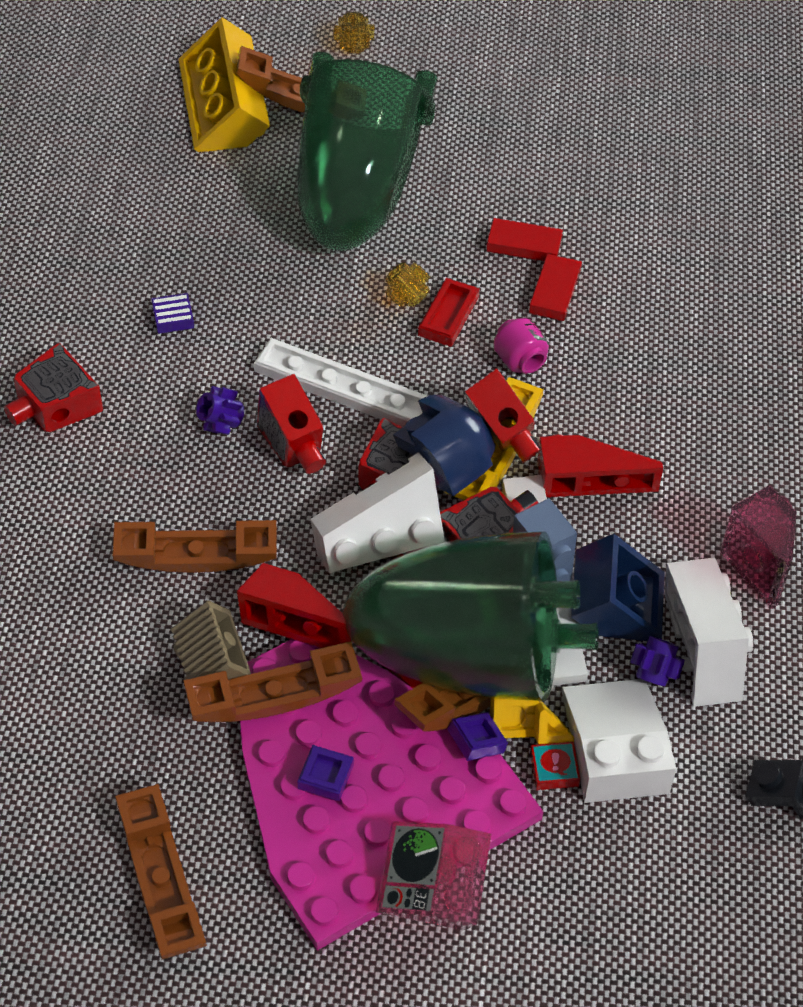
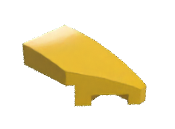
(528, 719)

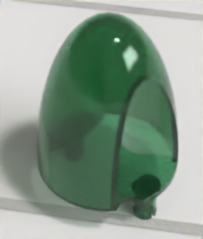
(357, 145)
(470, 616)

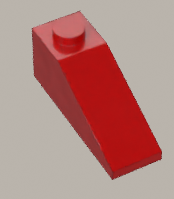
(589, 467)
(290, 607)

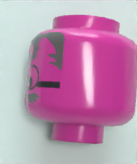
(521, 345)

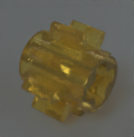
(354, 32)
(407, 284)

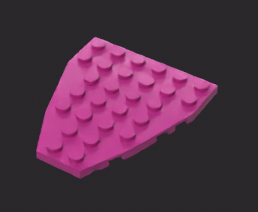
(333, 852)

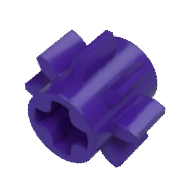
(220, 410)
(657, 661)

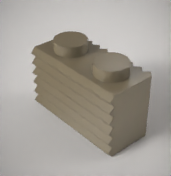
(209, 643)

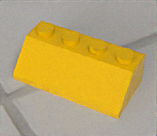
(218, 102)

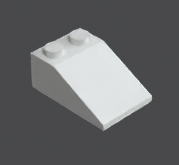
(619, 740)

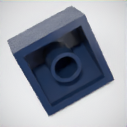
(619, 590)

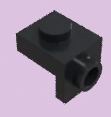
(777, 784)

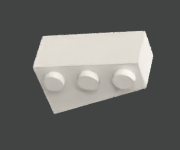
(382, 520)
(710, 629)

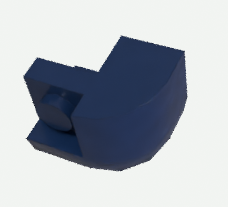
(450, 440)

